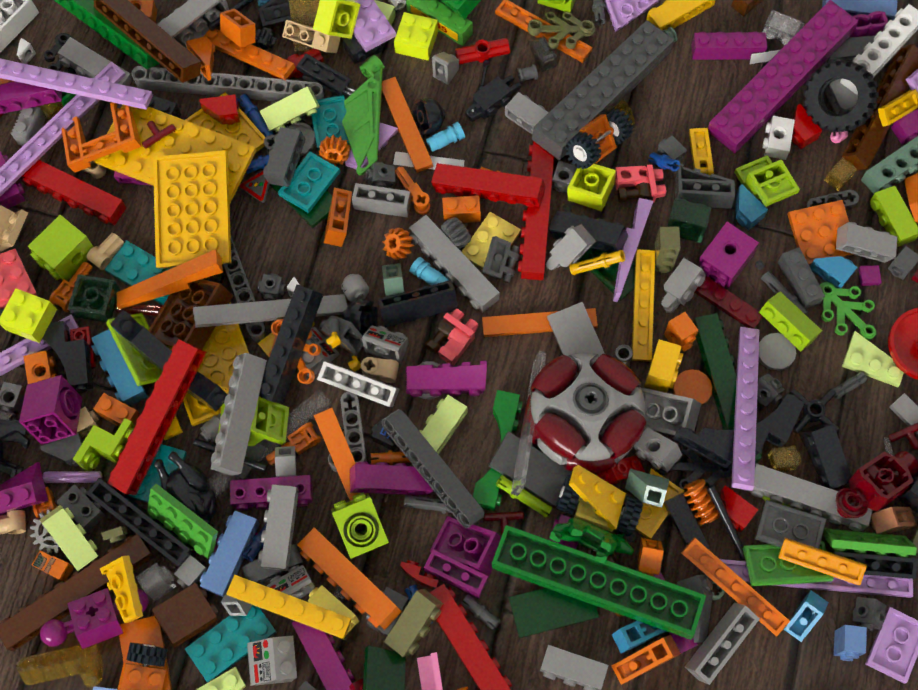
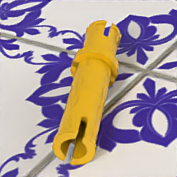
(604, 260)

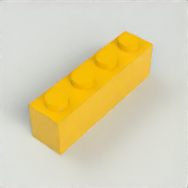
(676, 12)

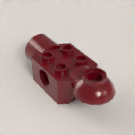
(877, 484)

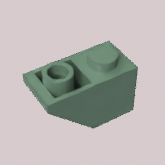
(647, 487)

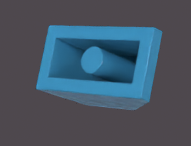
(748, 208)
(834, 269)
(806, 615)

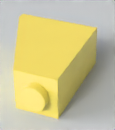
(323, 598)

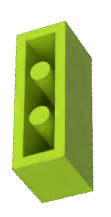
(894, 215)
(790, 321)

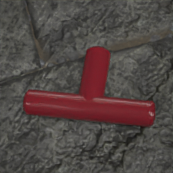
(157, 135)
(906, 432)
(503, 517)

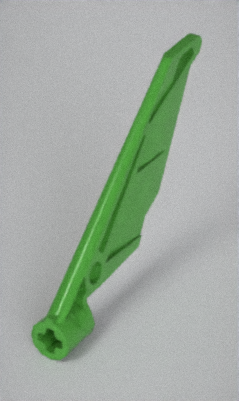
(363, 115)

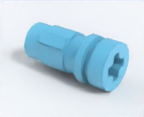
(446, 137)
(426, 272)

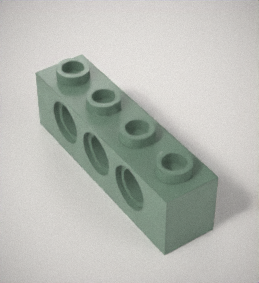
(889, 166)

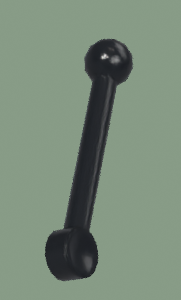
(486, 64)

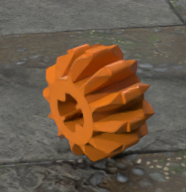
(334, 150)
(397, 243)

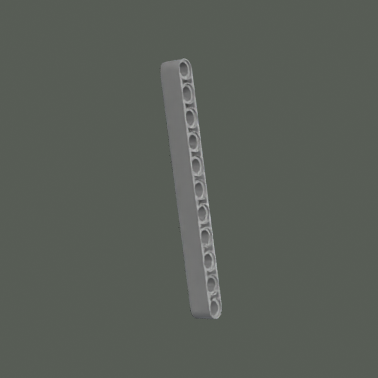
(220, 81)

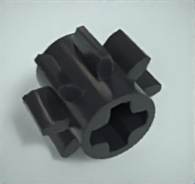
(265, 38)

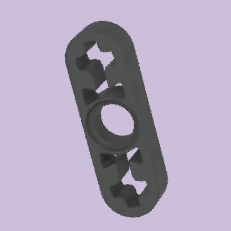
(836, 197)

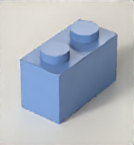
(850, 642)

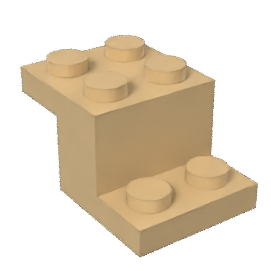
(10, 226)

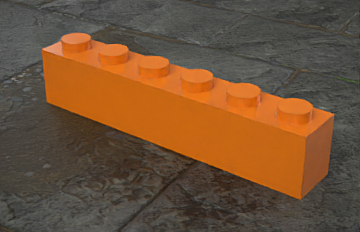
(349, 578)

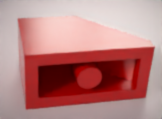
(222, 108)
(804, 129)
(737, 508)

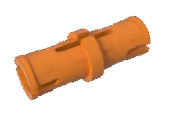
(389, 457)

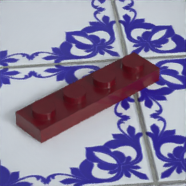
(729, 303)

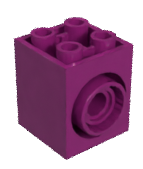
(727, 255)
(51, 409)

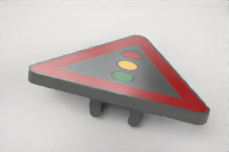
(256, 187)

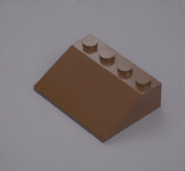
(177, 317)

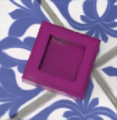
(869, 275)

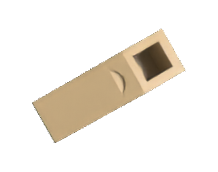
(308, 36)

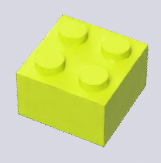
(336, 17)
(416, 36)
(591, 186)
(27, 315)

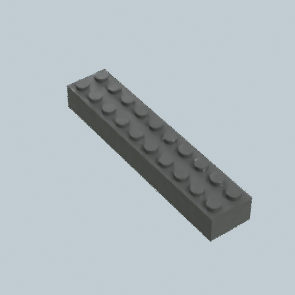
(603, 87)

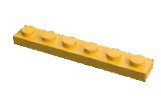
(643, 305)
(289, 606)

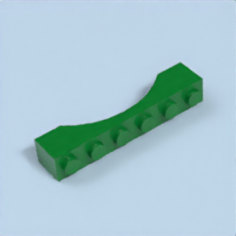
(505, 411)

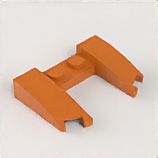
(124, 138)

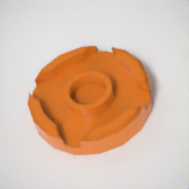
(693, 385)

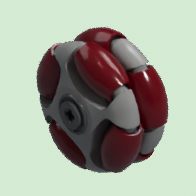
(587, 411)

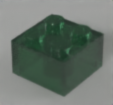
(690, 219)
(93, 298)

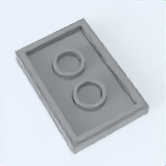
(575, 331)

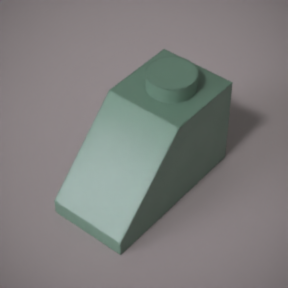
(392, 279)

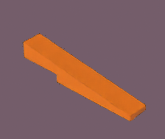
(172, 280)

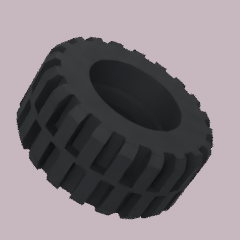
(816, 90)

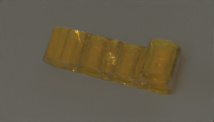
(62, 664)

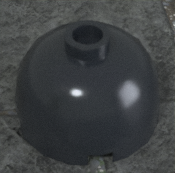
(428, 115)
(361, 315)

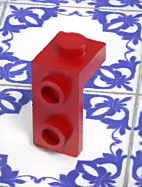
(621, 470)

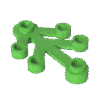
(845, 308)

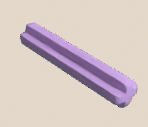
(71, 476)

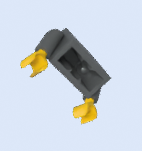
(344, 335)

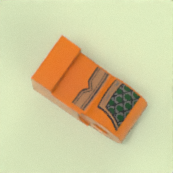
(53, 566)

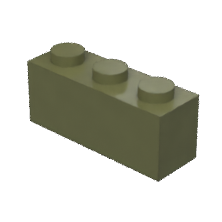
(666, 248)
(414, 623)

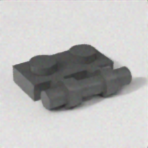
(497, 257)

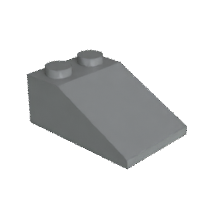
(669, 412)

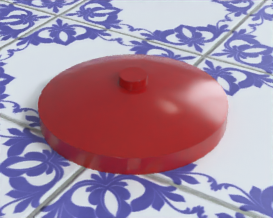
(904, 343)

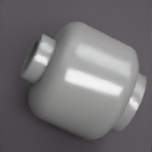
(355, 287)

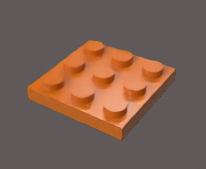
(817, 228)

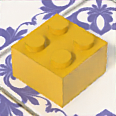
(664, 366)

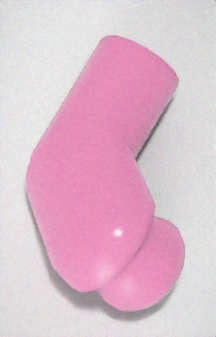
(838, 137)

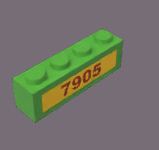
(448, 21)

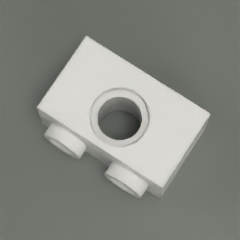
(783, 129)

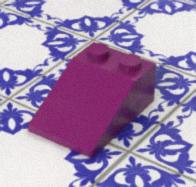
(469, 546)

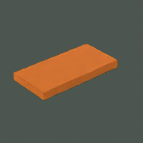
(144, 632)

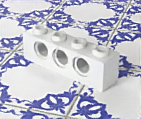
(358, 384)

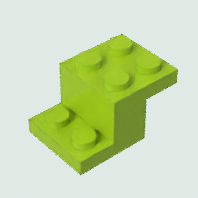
(767, 180)
(268, 423)
(103, 444)

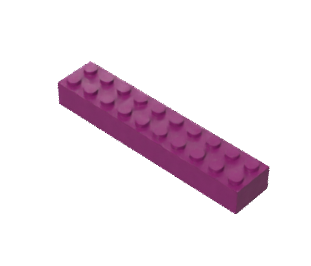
(782, 76)

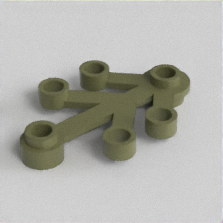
(583, 28)

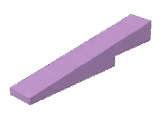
(640, 217)

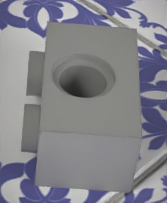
(657, 450)

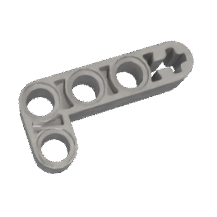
(352, 429)

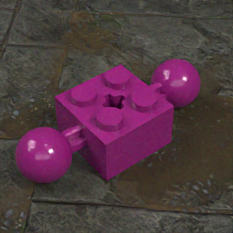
(93, 620)

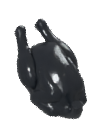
(188, 486)

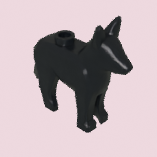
(12, 432)

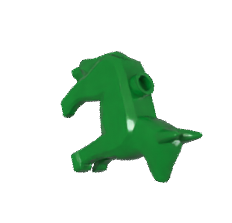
(591, 537)

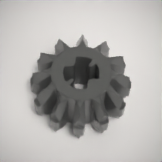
(456, 232)

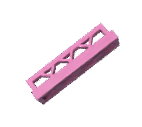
(430, 672)

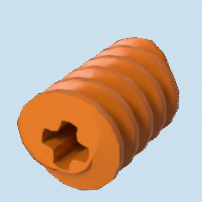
(702, 501)

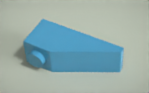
(635, 635)

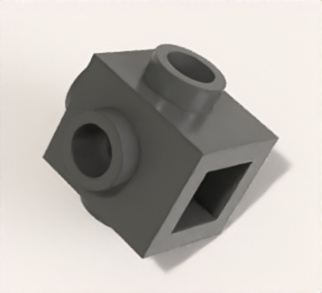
(381, 175)
(271, 287)
(769, 390)
(869, 613)

